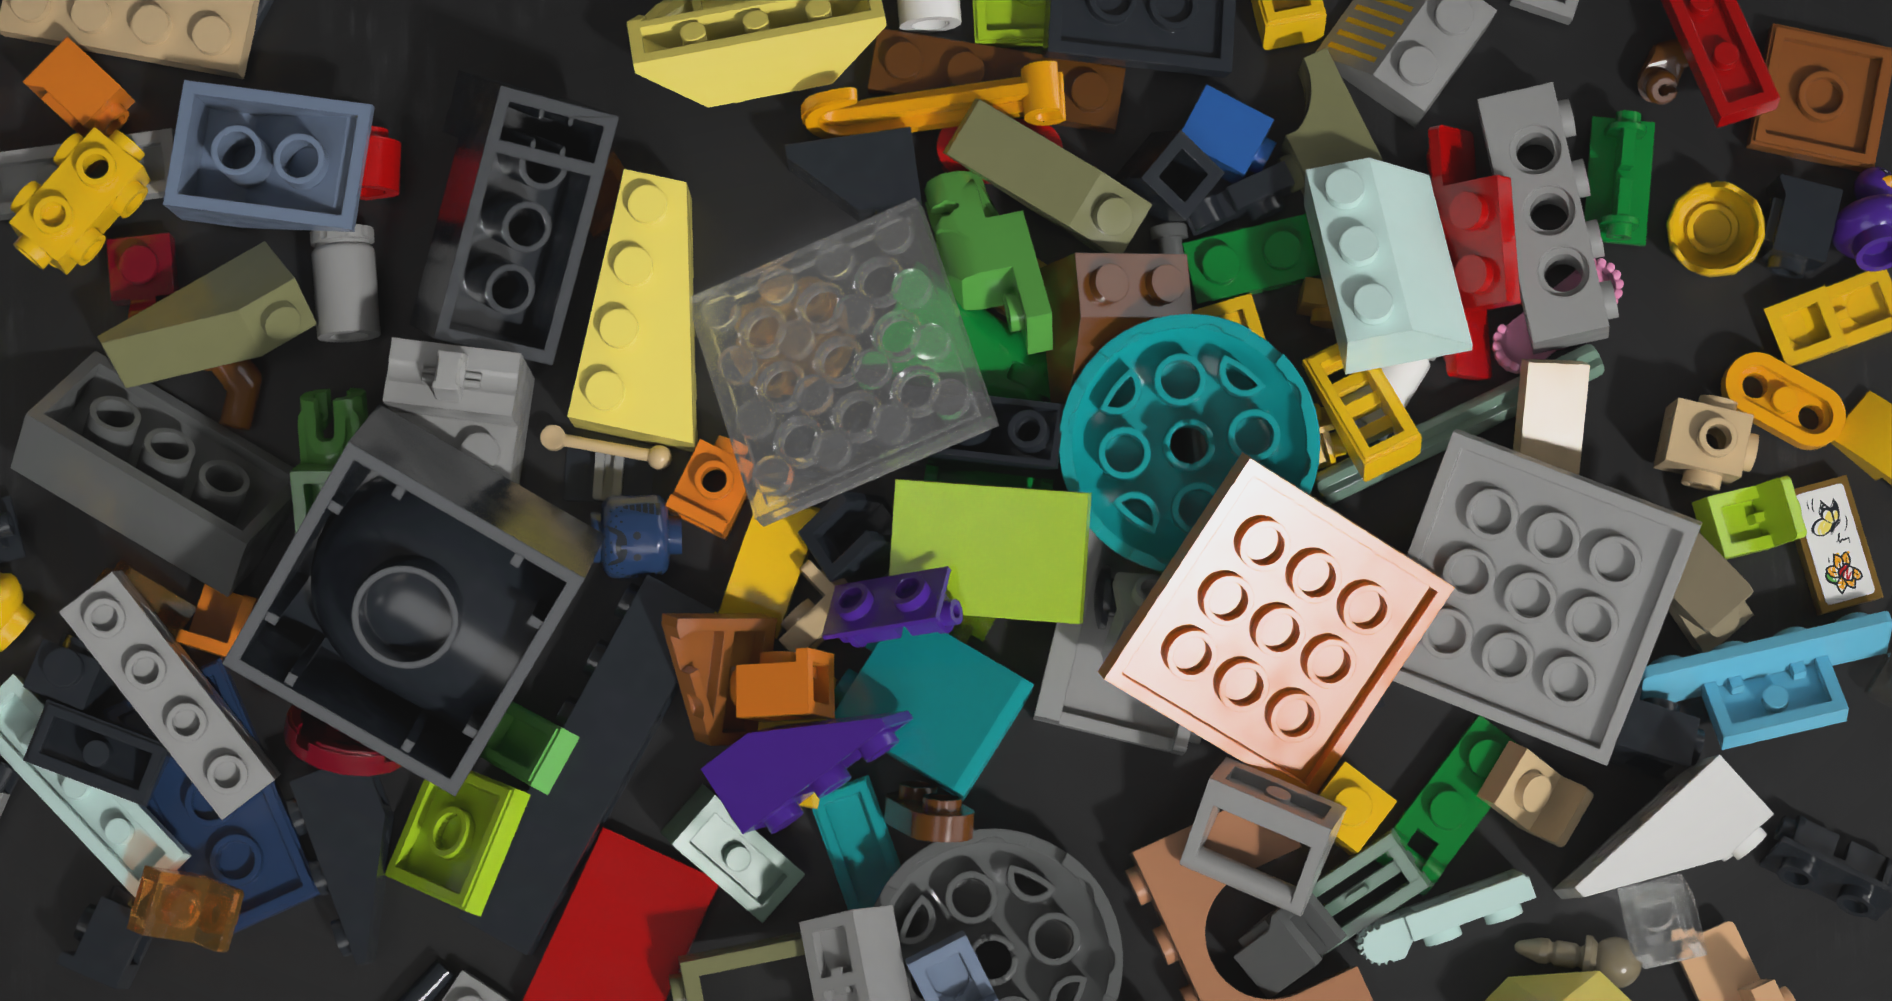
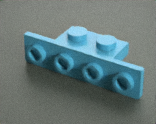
(1773, 682)

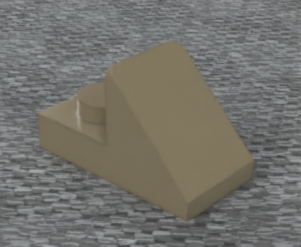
(1710, 598)

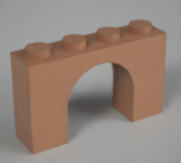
(1185, 898)

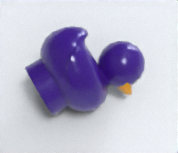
(1865, 225)

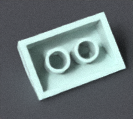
(1384, 264)

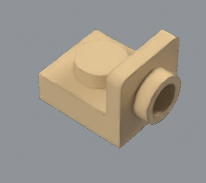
(807, 620)
(1535, 795)

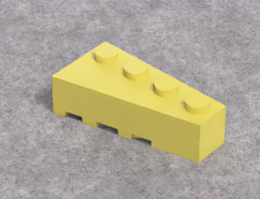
(640, 335)

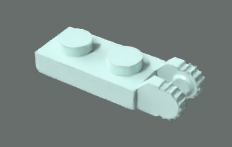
(1441, 916)

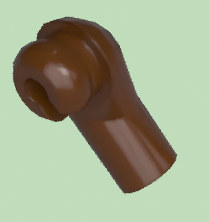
(243, 386)

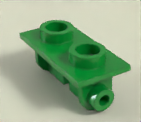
(1620, 177)

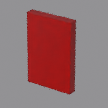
(623, 926)

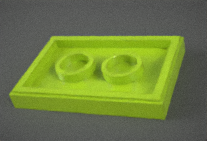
(1005, 546)

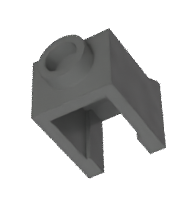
(1287, 945)

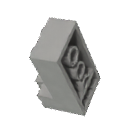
(465, 398)

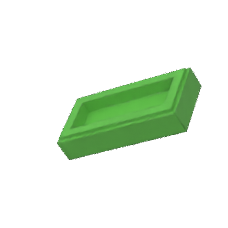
(529, 747)

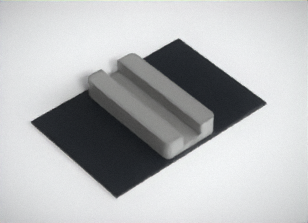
(597, 475)

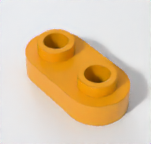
(1782, 399)

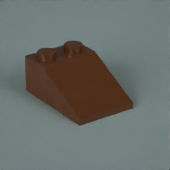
(1101, 297)

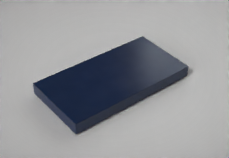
(250, 847)

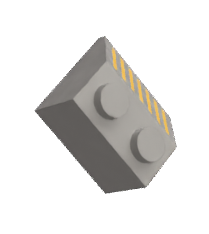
(1405, 48)

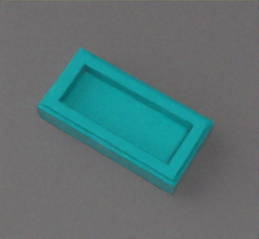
(857, 842)

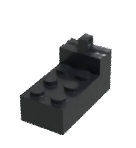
(512, 217)

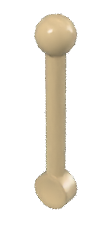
(554, 439)

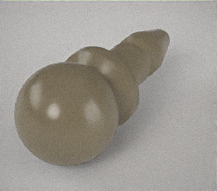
(1609, 956)

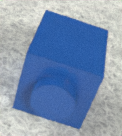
(1230, 134)

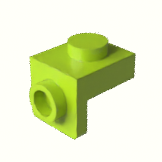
(1751, 518)

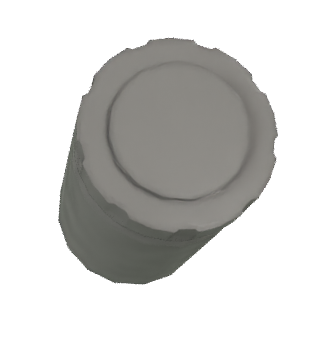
(345, 285)

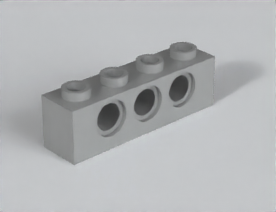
(1551, 316)
(170, 693)

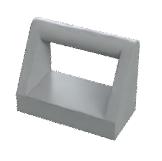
(1275, 807)

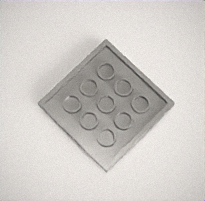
(1549, 596)

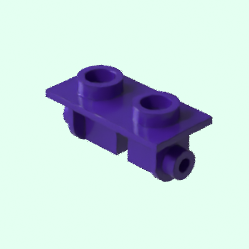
(884, 605)

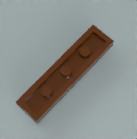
(921, 62)

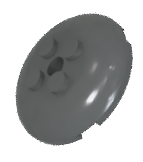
(1017, 894)

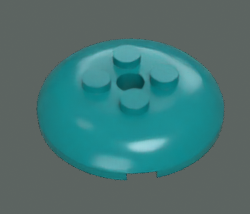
(1171, 378)

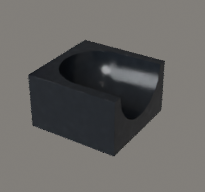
(414, 599)

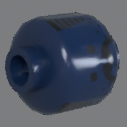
(636, 536)

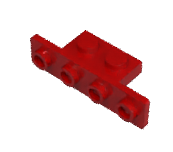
(1479, 238)

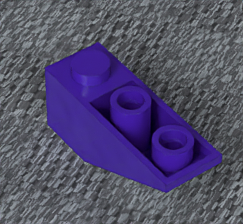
(780, 766)

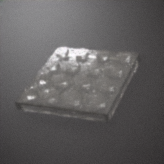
(841, 363)

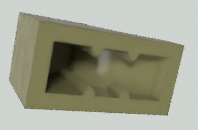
(1331, 123)

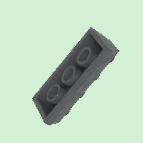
(157, 473)

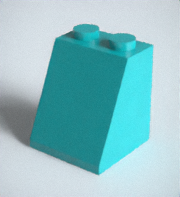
(956, 700)

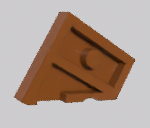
(704, 657)

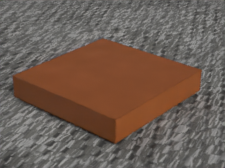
(1829, 99)

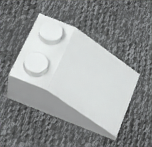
(1689, 823)

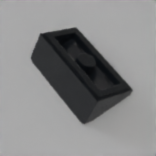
(97, 752)

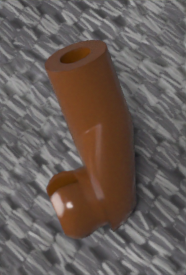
(1662, 72)

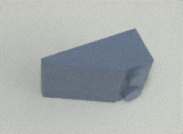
(267, 159)

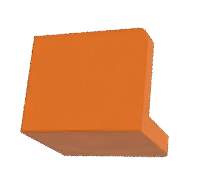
(217, 621)

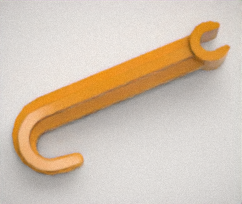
(1034, 95)

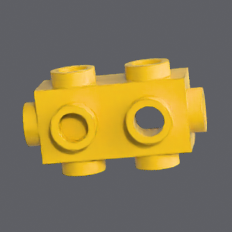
(71, 212)

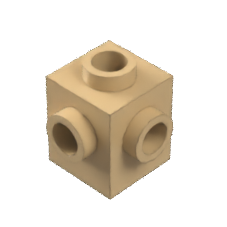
(1685, 448)

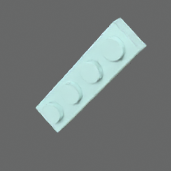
(113, 828)

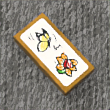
(1835, 548)

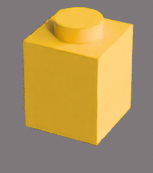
(1365, 805)

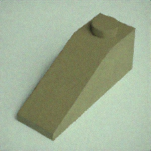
(1047, 179)
(211, 322)

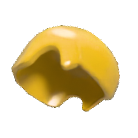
(1715, 229)

